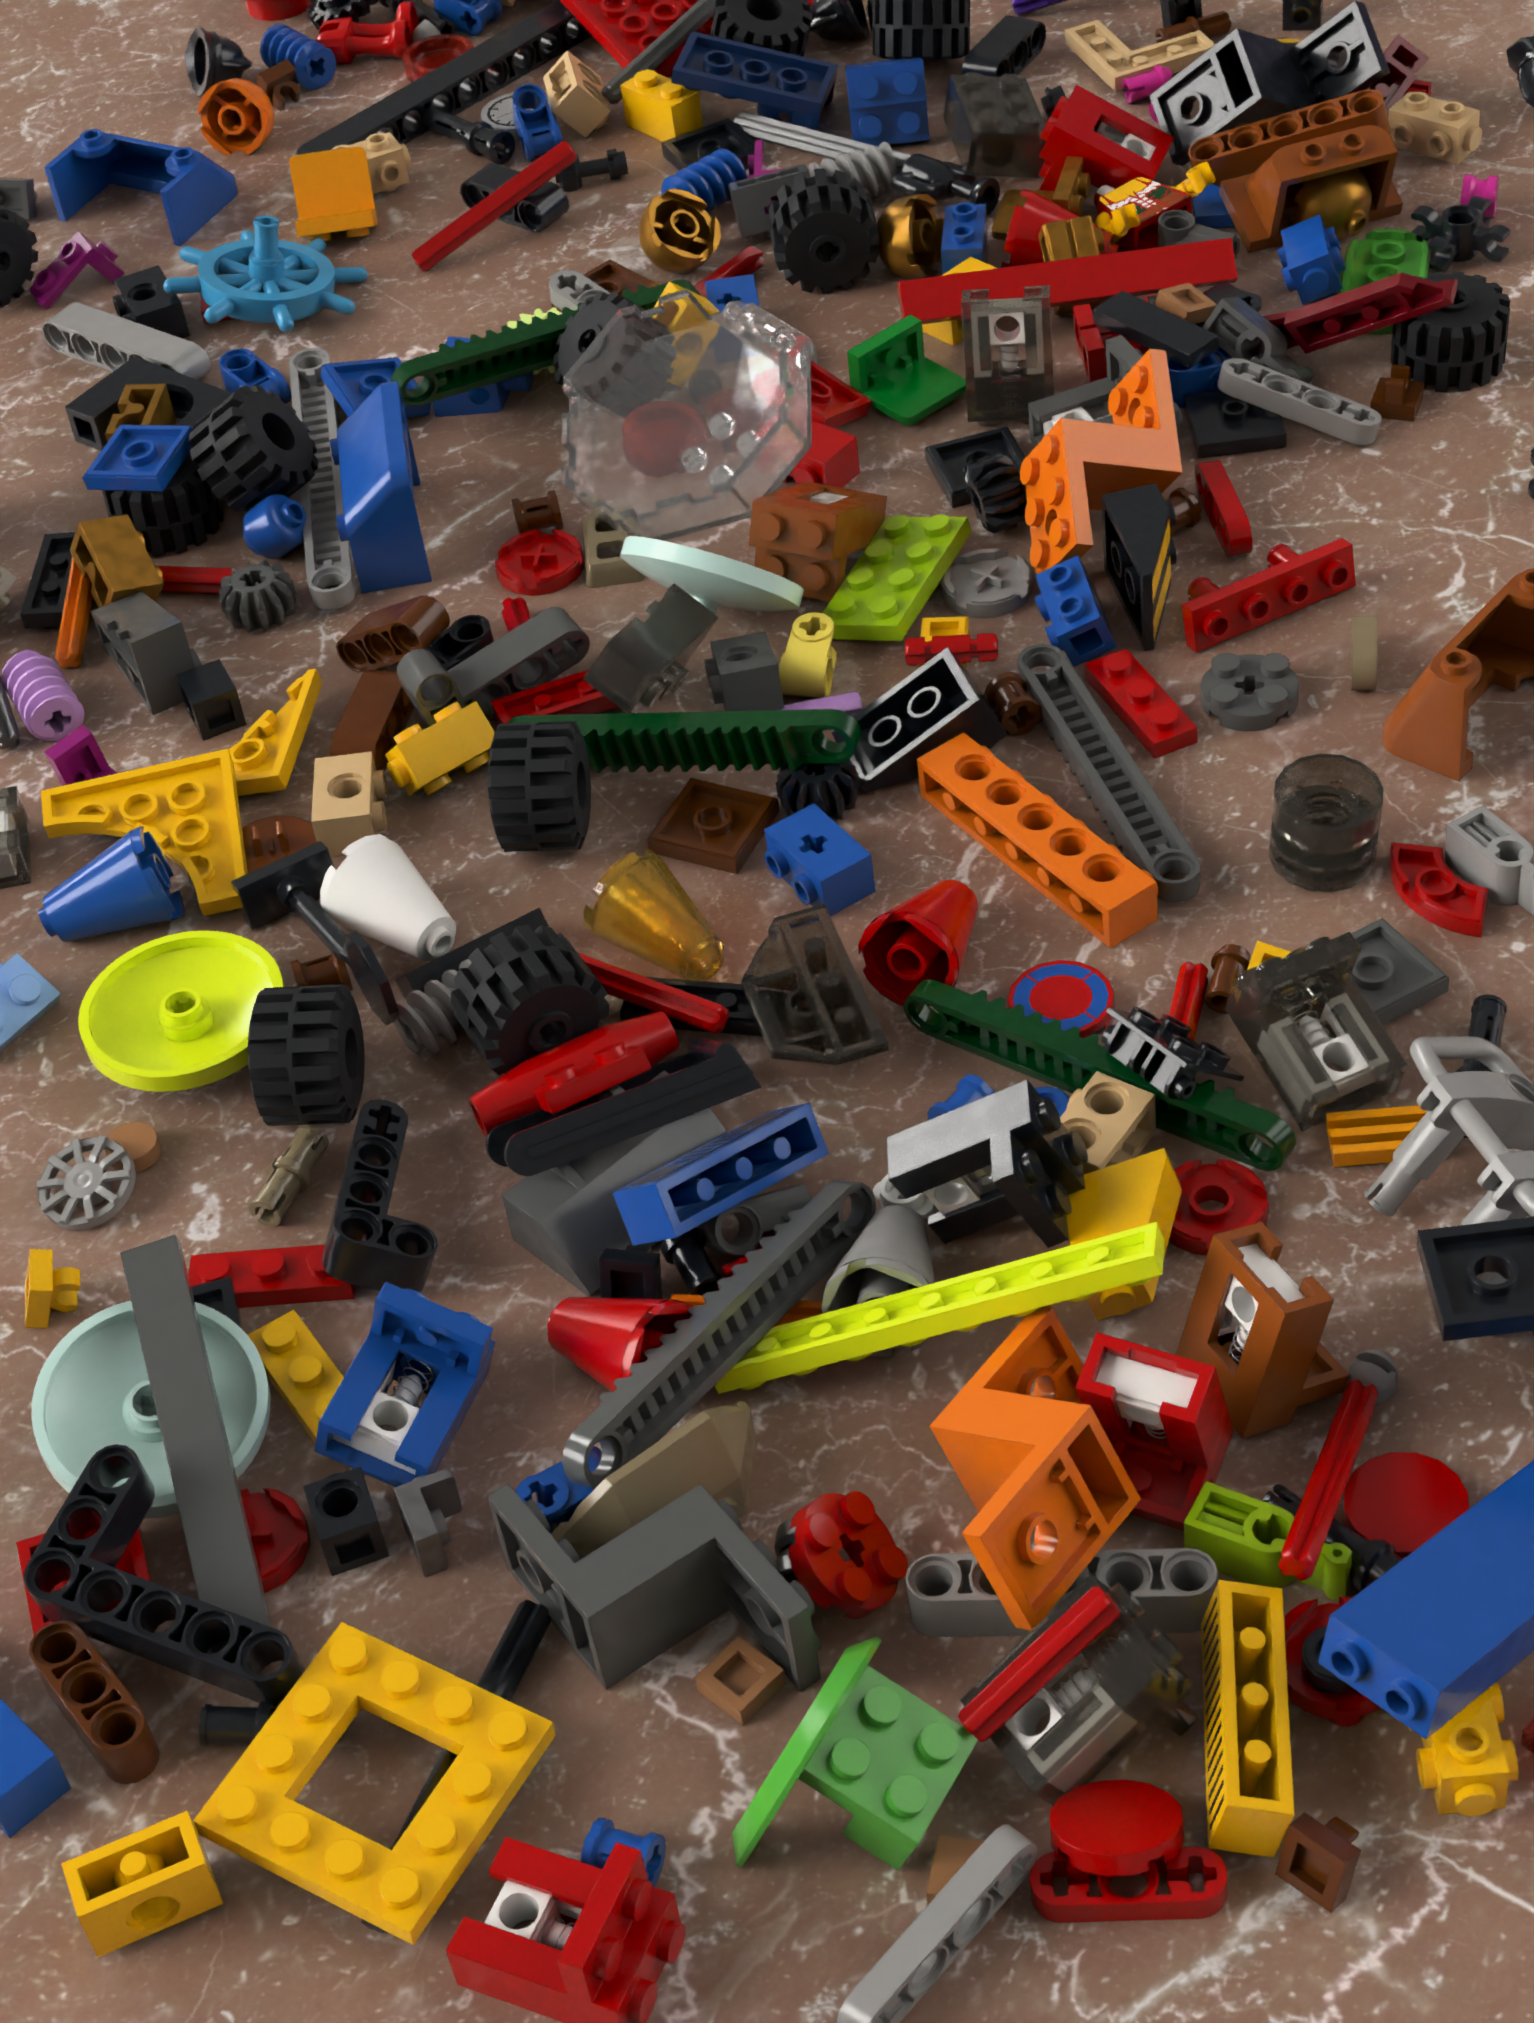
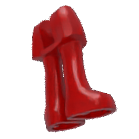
(353, 38)

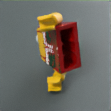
(1135, 207)

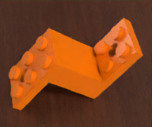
(1090, 459)
(1033, 1467)

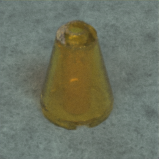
(654, 918)

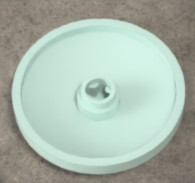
(711, 577)
(100, 1395)

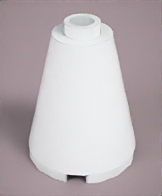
(387, 899)

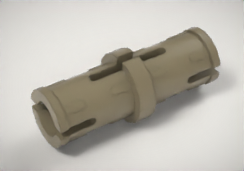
(288, 1175)

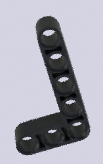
(145, 1605)

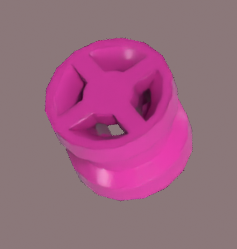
(1483, 188)

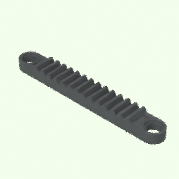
(1109, 773)
(718, 1332)

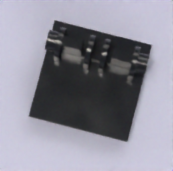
(1163, 1051)

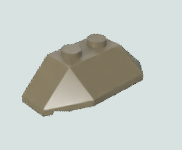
(707, 1450)

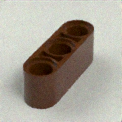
(392, 632)
(373, 717)
(94, 1702)

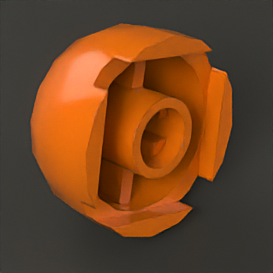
(236, 116)

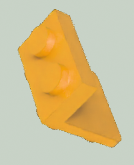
(333, 193)

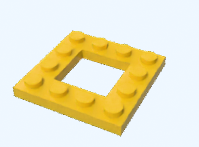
(398, 1887)

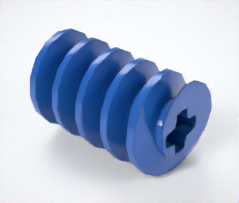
(311, 59)
(709, 177)

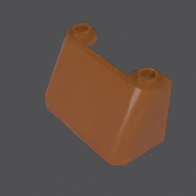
(1491, 648)

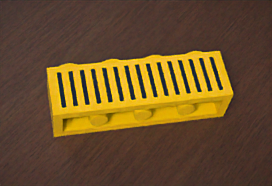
(1246, 1719)

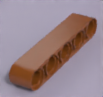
(1249, 146)

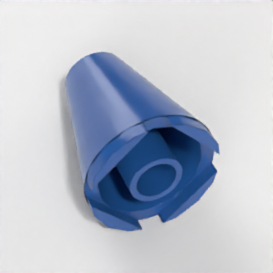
(114, 891)

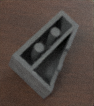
(147, 648)

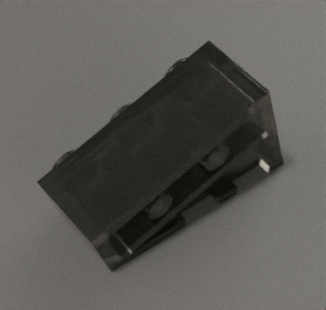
(650, 656)

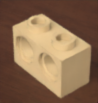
(576, 94)
(1111, 1120)

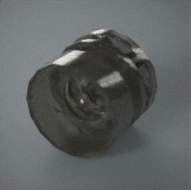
(1325, 822)

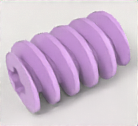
(42, 696)

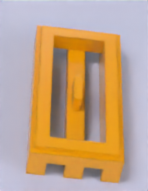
(1377, 1125)

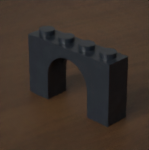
(93, 409)

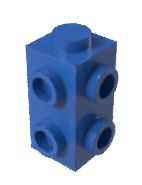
(1311, 260)
(1075, 611)

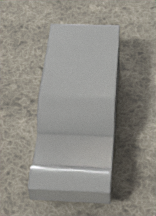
(1492, 857)

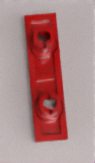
(1285, 587)

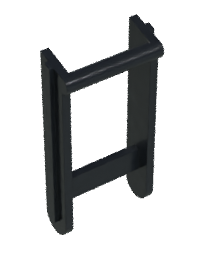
(696, 1081)

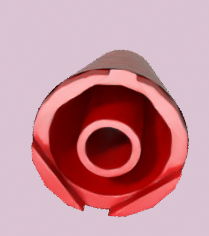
(1026, 223)
(919, 940)
(611, 1333)

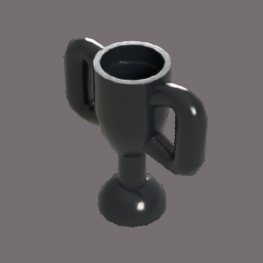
(944, 181)

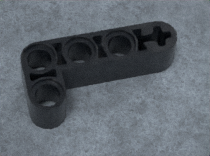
(362, 1240)

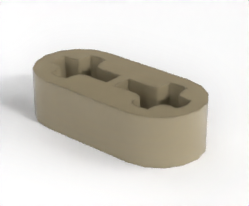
(1364, 652)

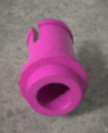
(1145, 83)

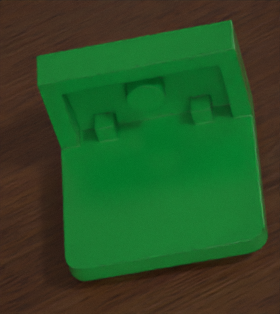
(898, 375)

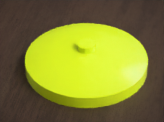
(176, 1010)

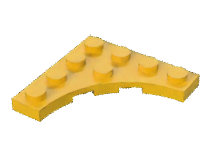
(184, 806)

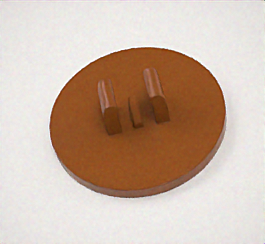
(274, 839)

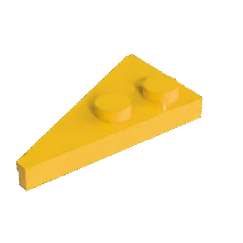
(271, 745)

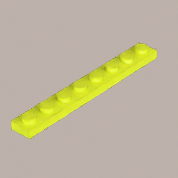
(951, 1305)

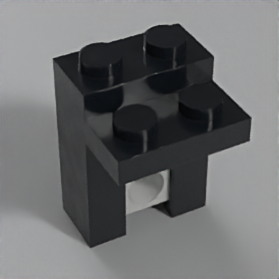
(992, 1164)

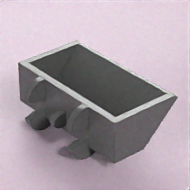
(571, 1210)

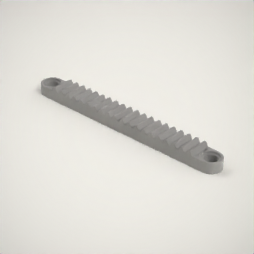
(326, 557)

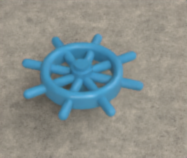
(266, 278)

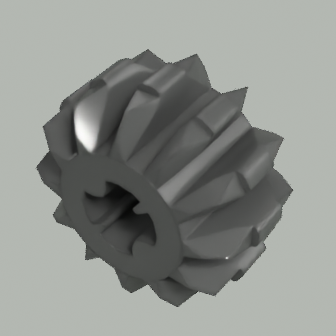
(257, 596)

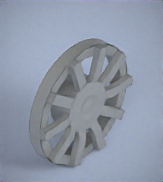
(86, 1183)

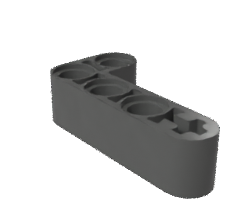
(511, 664)

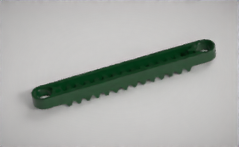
(498, 354)
(711, 738)
(1070, 1061)

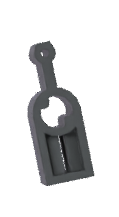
(1242, 328)

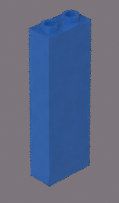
(1444, 1615)

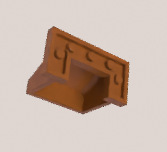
(1260, 197)

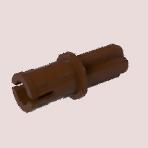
(1210, 25)

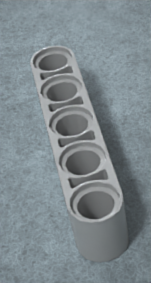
(113, 340)
(971, 1609)

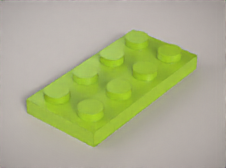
(896, 576)

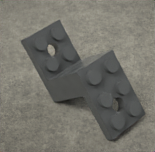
(658, 1585)

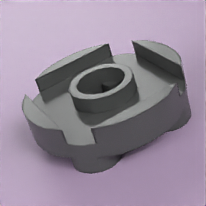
(1268, 676)

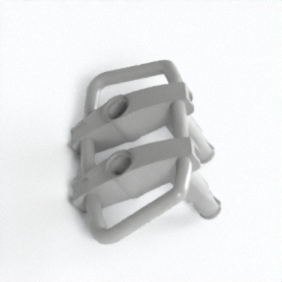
(1483, 1105)

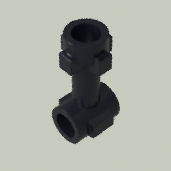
(571, 177)

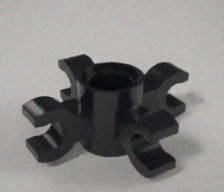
(1460, 233)

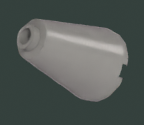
(883, 1261)

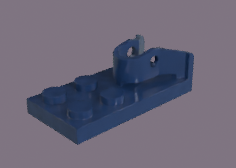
(759, 75)

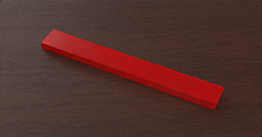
(1076, 278)

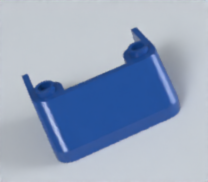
(188, 181)
(379, 493)

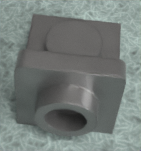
(423, 1509)

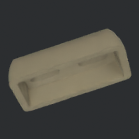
(608, 570)

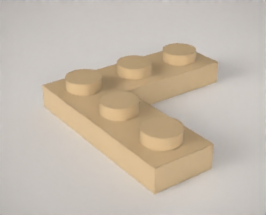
(1115, 61)

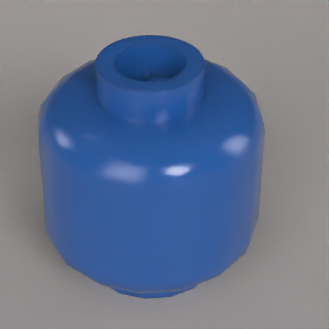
(274, 526)

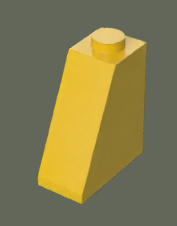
(1122, 1199)

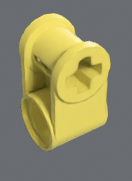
(809, 658)

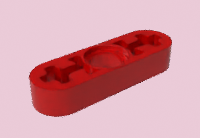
(1223, 508)
(1150, 1905)

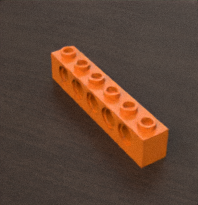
(1038, 840)

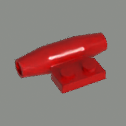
(576, 1070)

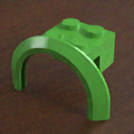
(869, 1753)

